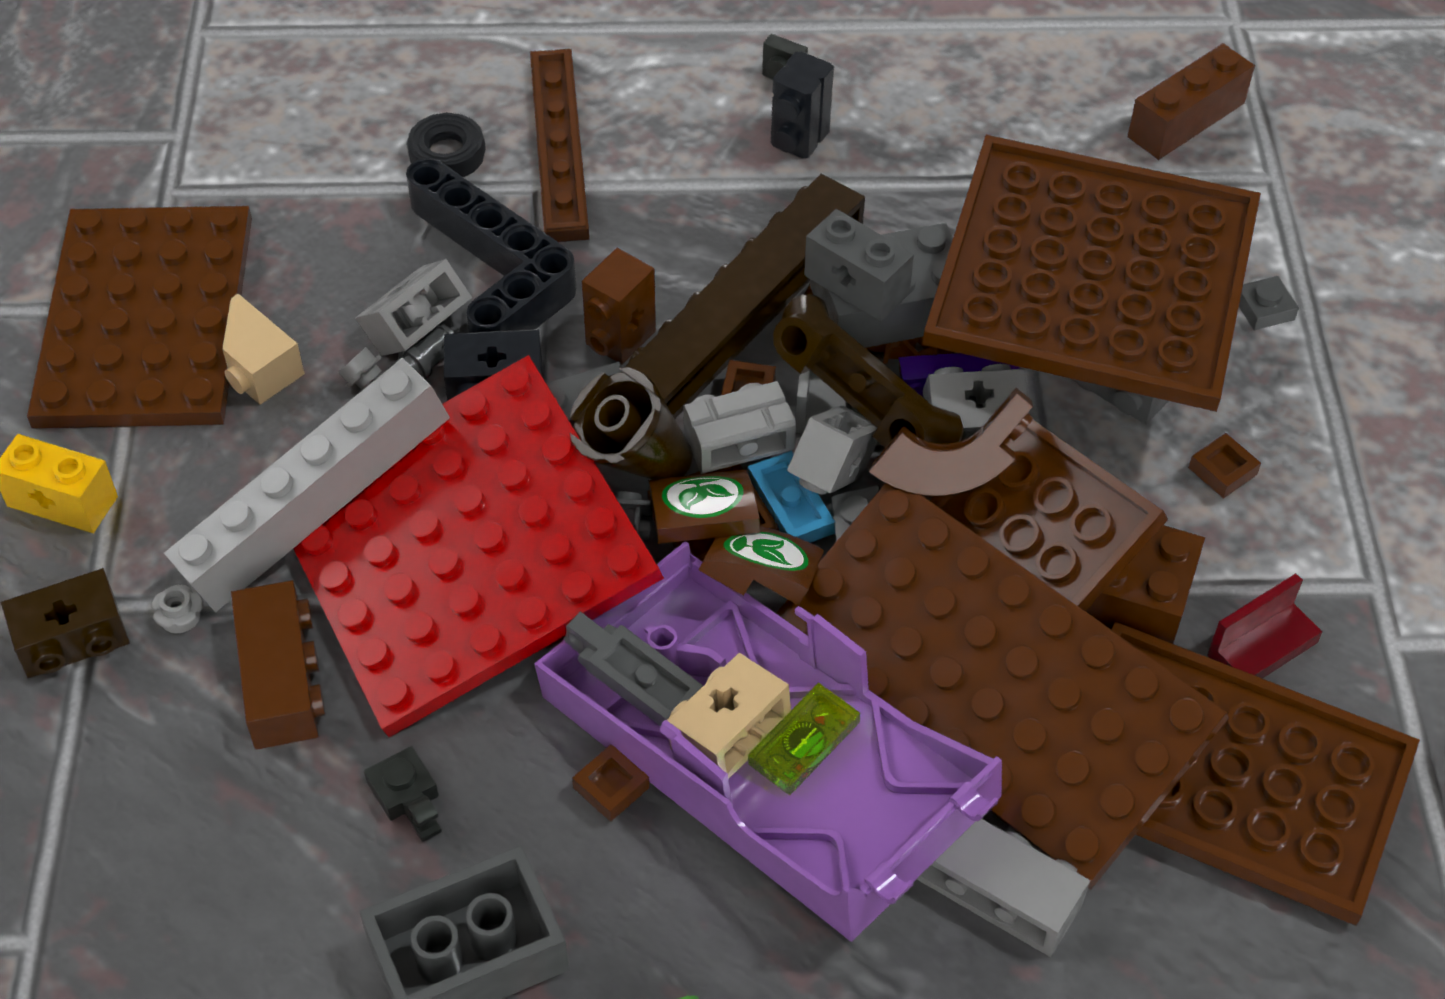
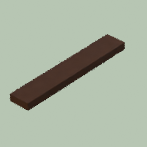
(559, 146)

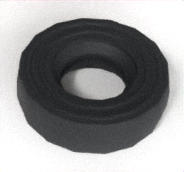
(451, 127)

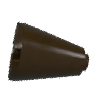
(629, 427)

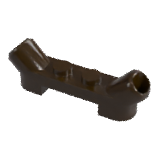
(816, 343)

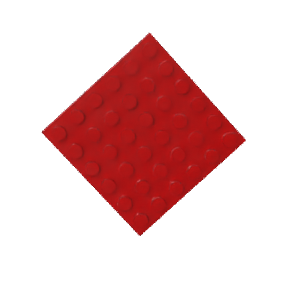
(472, 551)

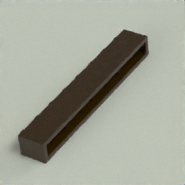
(740, 297)

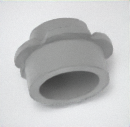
(361, 369)
(178, 618)

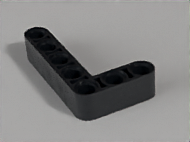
(534, 266)

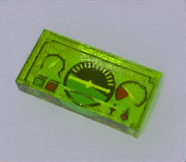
(804, 738)

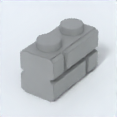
(739, 426)

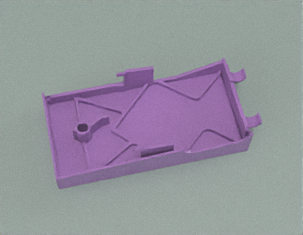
(858, 822)

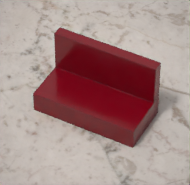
(1265, 632)

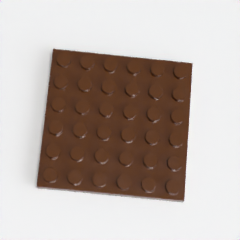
(1096, 272)

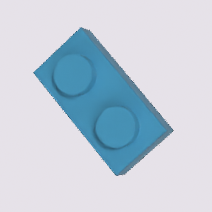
(789, 503)

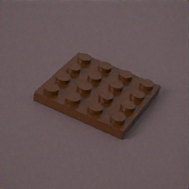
(1058, 516)

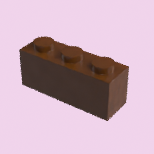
(1190, 101)
(277, 664)

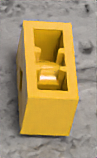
(56, 483)

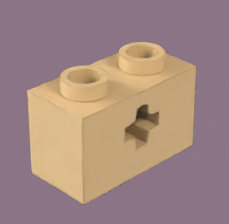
(733, 712)

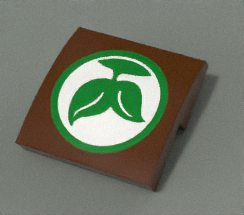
(704, 506)
(768, 557)

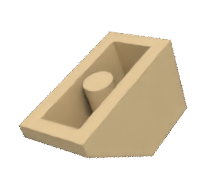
(258, 353)

